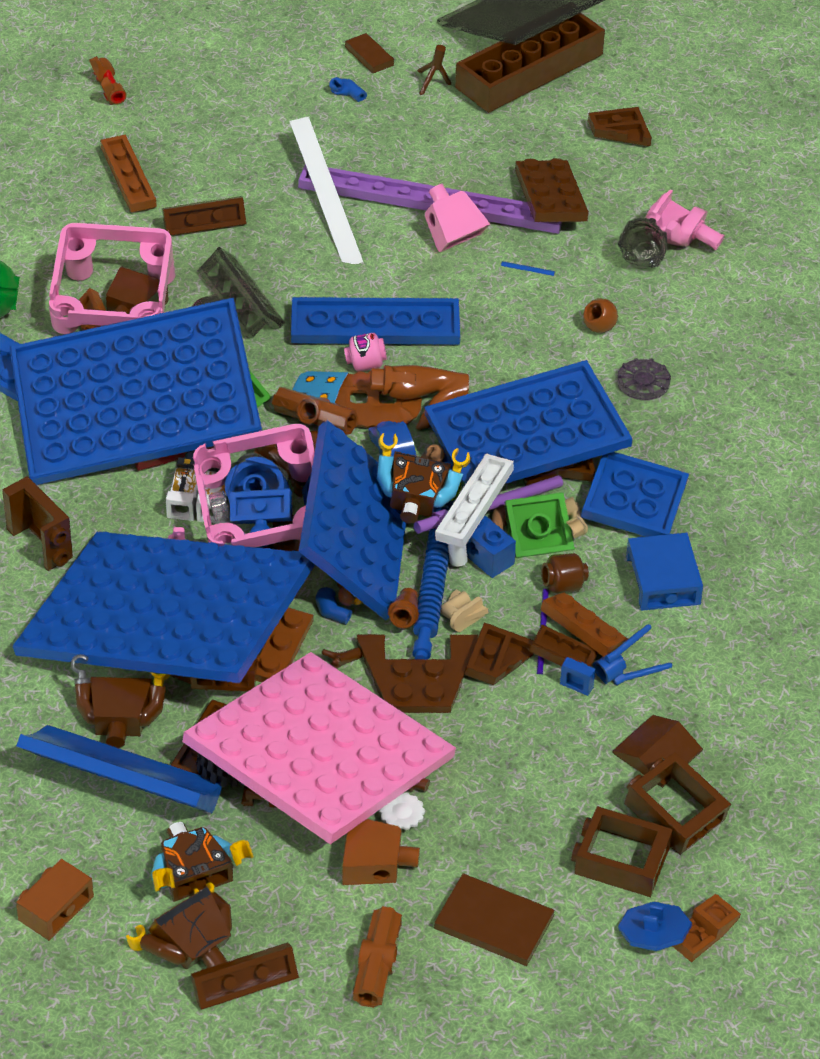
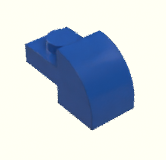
(405, 442)

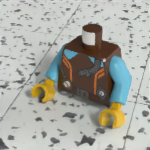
(417, 483)
(195, 859)

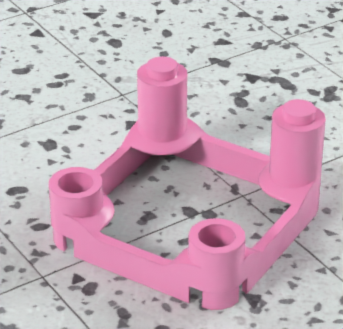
(75, 249)
(294, 447)

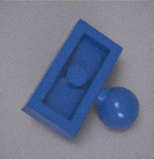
(260, 508)

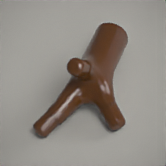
(342, 658)

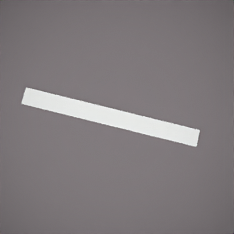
(326, 191)

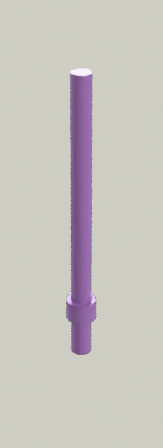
(523, 492)

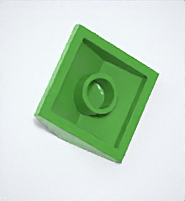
(539, 525)

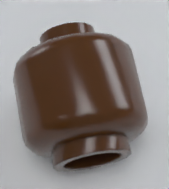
(564, 573)

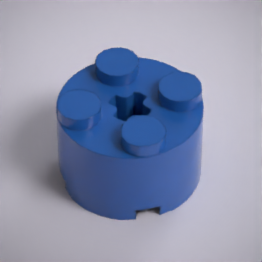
(253, 475)

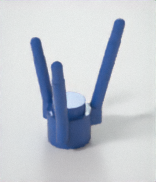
(612, 665)

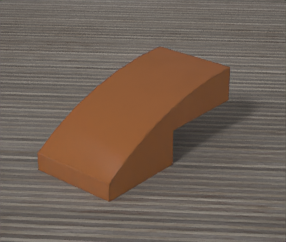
(709, 924)

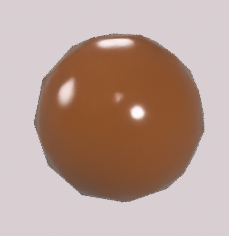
(600, 315)

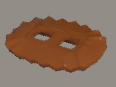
(373, 411)

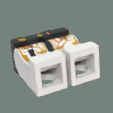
(185, 491)

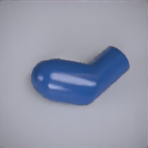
(348, 88)
(328, 606)

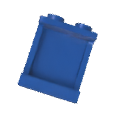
(665, 571)

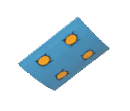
(320, 384)

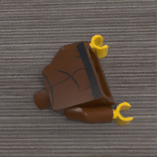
(189, 931)

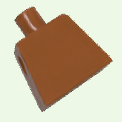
(375, 853)

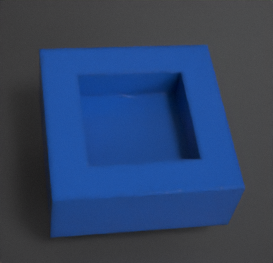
(577, 676)

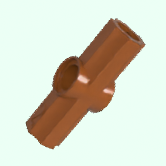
(302, 407)
(377, 957)

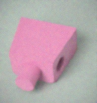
(453, 218)

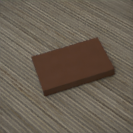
(494, 919)

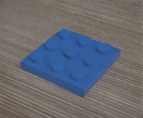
(634, 495)

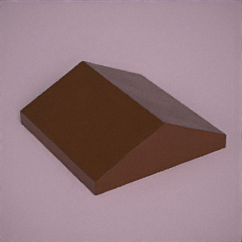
(657, 739)

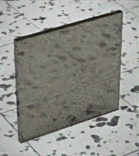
(512, 19)

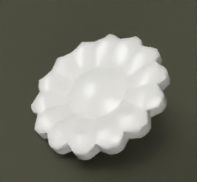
(403, 811)

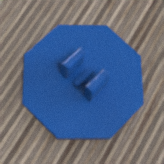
(655, 926)

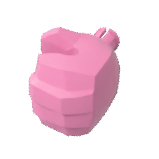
(681, 224)

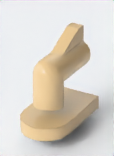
(463, 611)

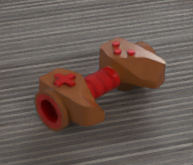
(105, 74)

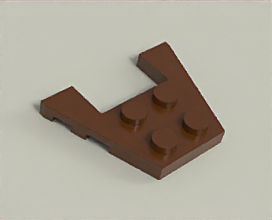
(418, 683)

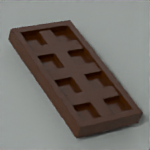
(551, 190)

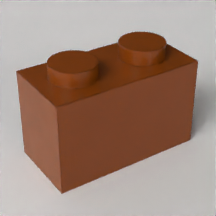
(54, 899)

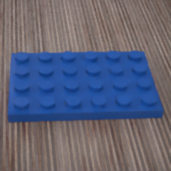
(532, 421)
(350, 522)

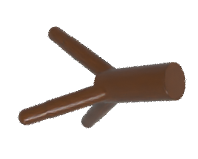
(435, 64)

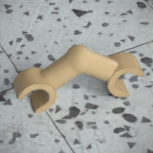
(576, 523)

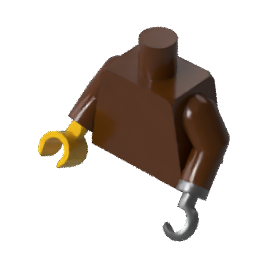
(118, 704)

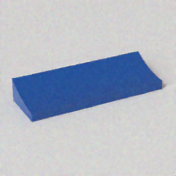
(123, 767)

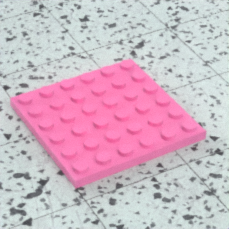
(319, 746)

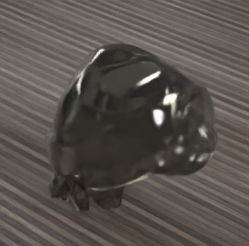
(643, 243)

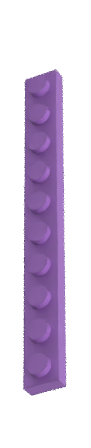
(417, 196)

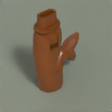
(417, 381)

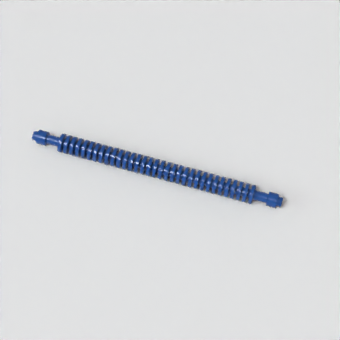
(431, 590)

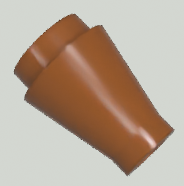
(404, 609)

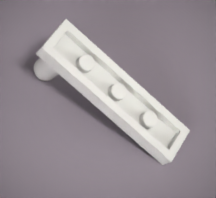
(472, 506)

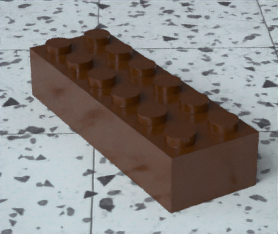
(511, 70)

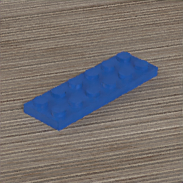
(393, 319)

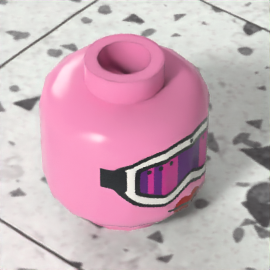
(365, 352)

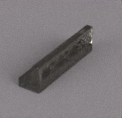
(241, 286)

